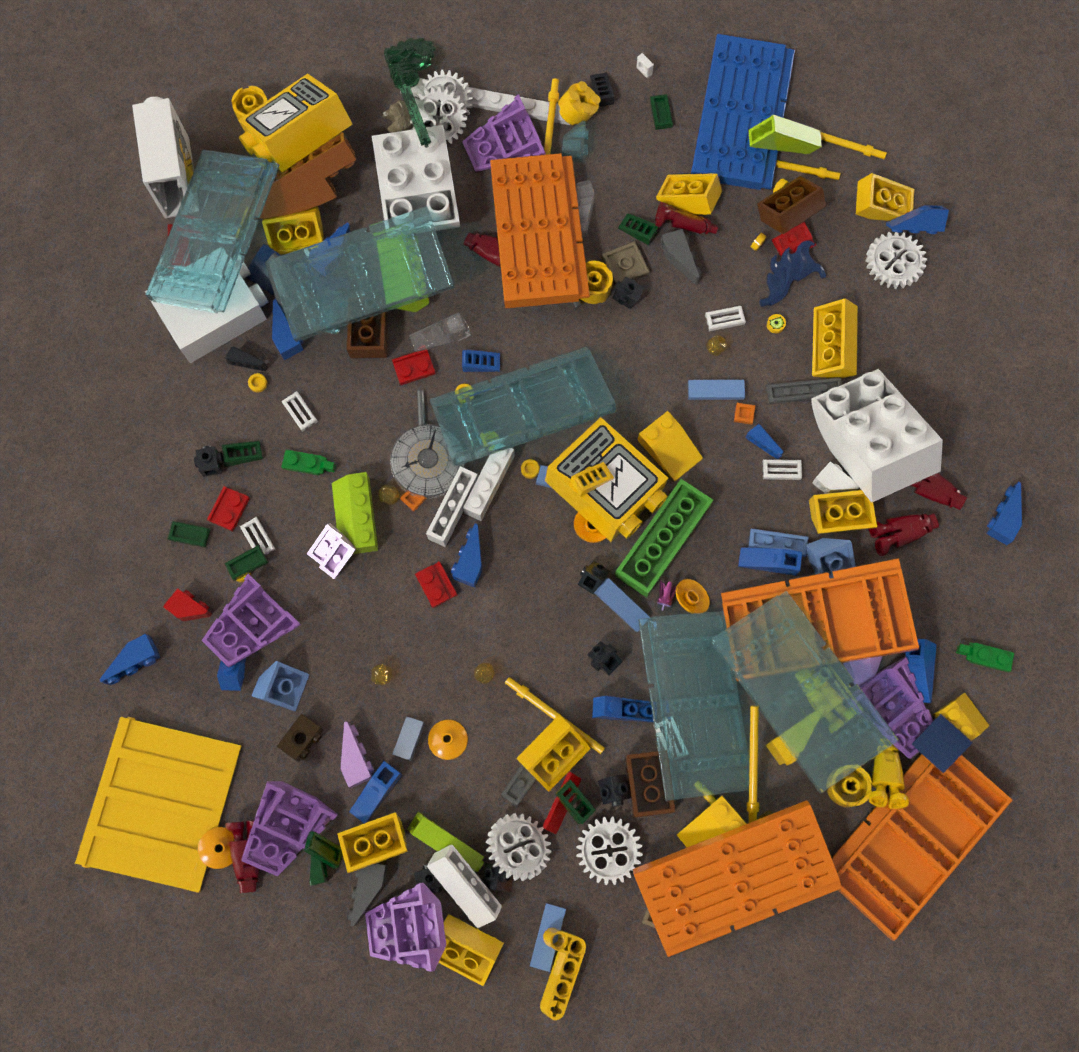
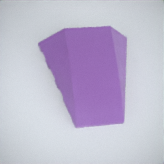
(504, 136)
(247, 624)
(899, 704)
(283, 826)
(408, 929)

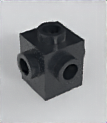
(627, 292)
(208, 461)
(593, 576)
(604, 658)
(614, 790)
(424, 876)
(494, 880)

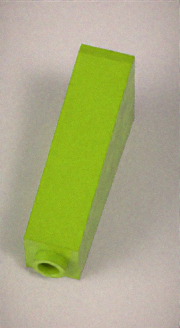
(784, 135)
(439, 838)

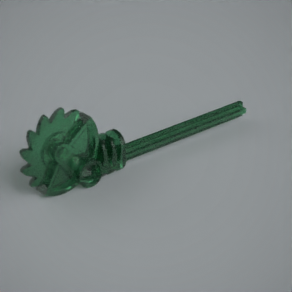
(403, 65)

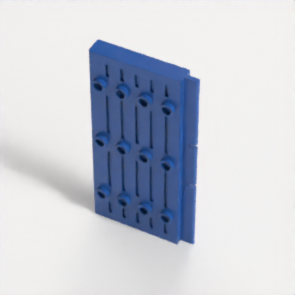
(742, 90)

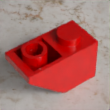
(185, 608)

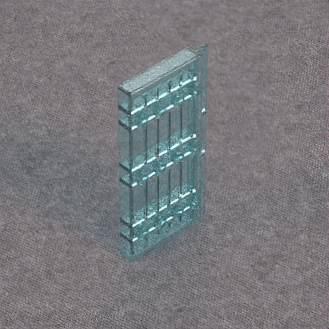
(212, 231)
(361, 274)
(522, 406)
(804, 691)
(695, 707)

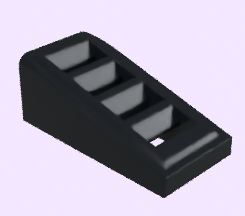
(605, 99)
(242, 359)

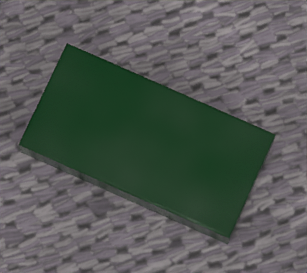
(661, 112)
(188, 534)
(246, 563)
(323, 849)

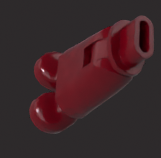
(683, 220)
(484, 246)
(940, 491)
(902, 531)
(245, 873)

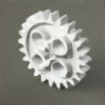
(444, 81)
(454, 117)
(884, 249)
(606, 831)
(526, 864)

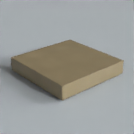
(626, 262)

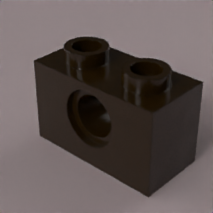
(289, 742)

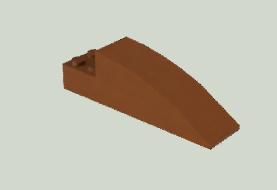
(307, 181)

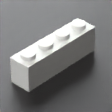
(488, 483)
(452, 507)
(464, 886)

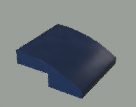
(258, 269)
(942, 743)

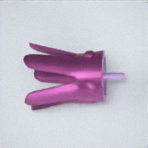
(666, 595)

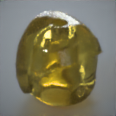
(716, 345)
(389, 494)
(488, 671)
(381, 674)

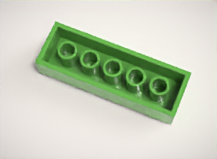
(663, 538)

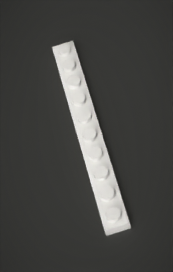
(495, 101)

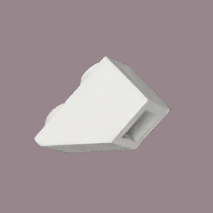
(834, 480)

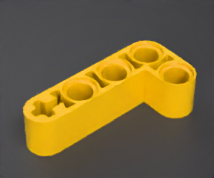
(558, 974)

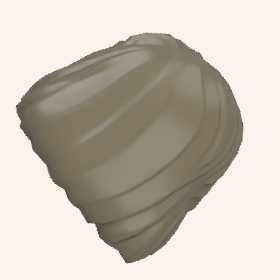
(399, 116)

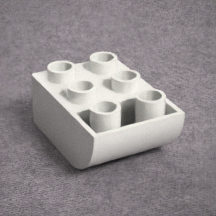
(416, 176)
(877, 435)

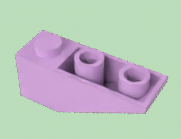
(353, 762)

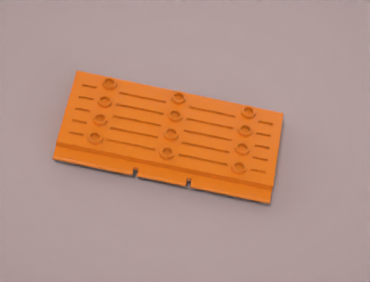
(539, 230)
(856, 612)
(912, 850)
(737, 878)

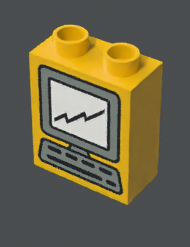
(294, 122)
(619, 502)

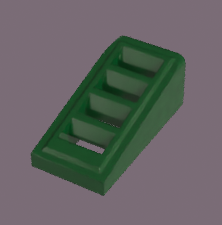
(641, 236)
(242, 459)
(589, 808)
(318, 872)

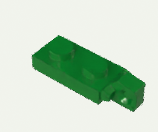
(306, 463)
(987, 656)

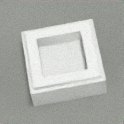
(644, 65)

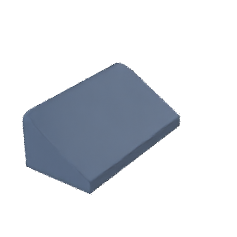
(408, 738)

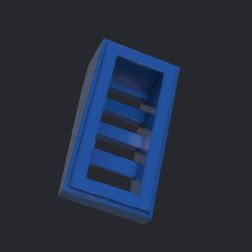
(480, 367)
(764, 441)

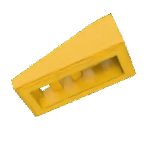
(578, 485)

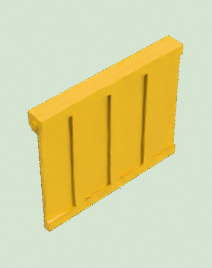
(157, 803)

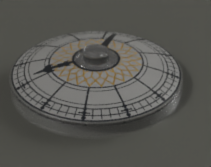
(423, 462)

